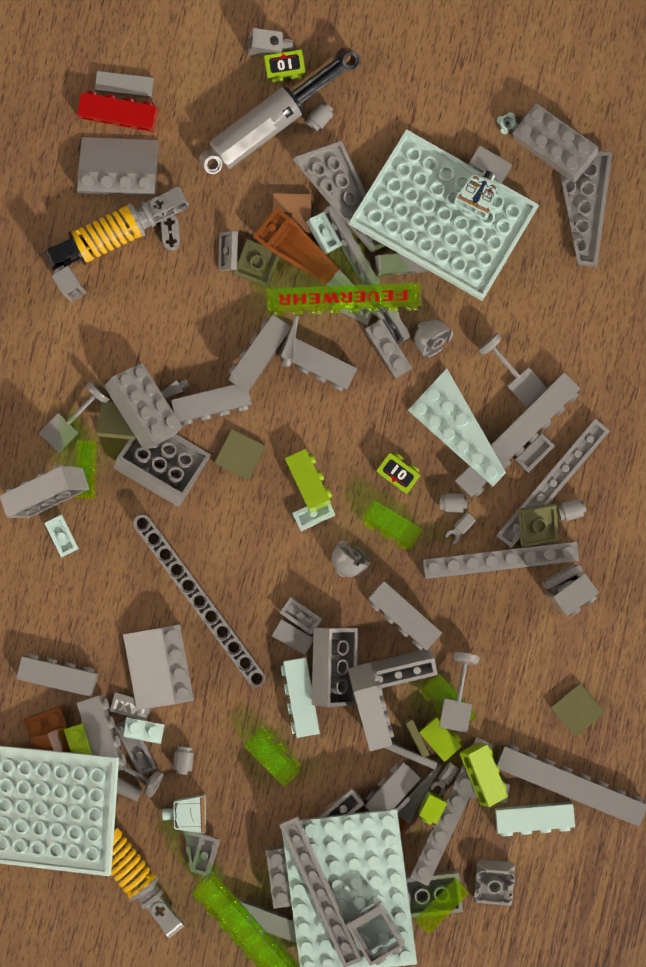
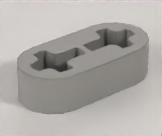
(175, 232)

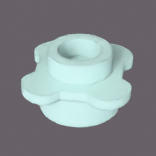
(510, 117)

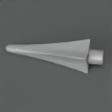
(288, 351)
(175, 388)

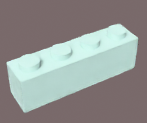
(300, 693)
(534, 817)

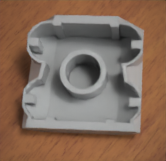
(494, 882)

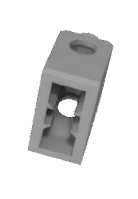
(260, 42)

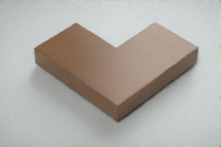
(296, 204)

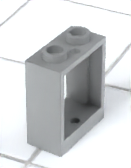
(365, 916)

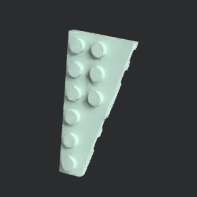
(451, 420)

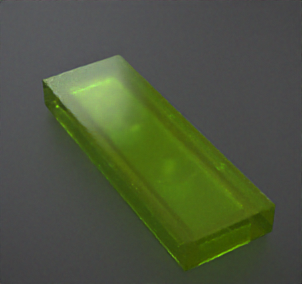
(442, 906)

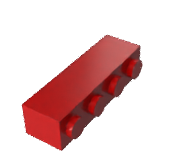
(117, 112)

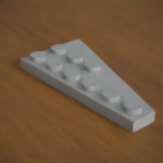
(338, 182)
(586, 207)

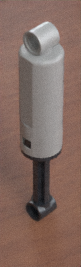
(271, 116)

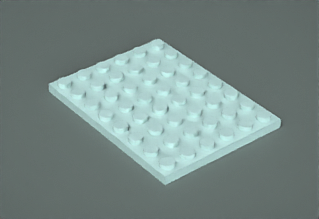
(416, 216)
(57, 810)
(363, 866)

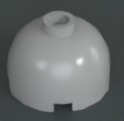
(431, 336)
(348, 560)

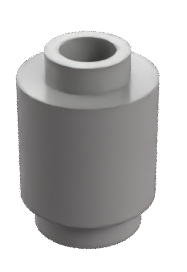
(319, 116)
(453, 502)
(571, 510)
(183, 760)

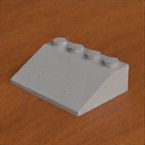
(118, 167)
(165, 468)
(158, 667)

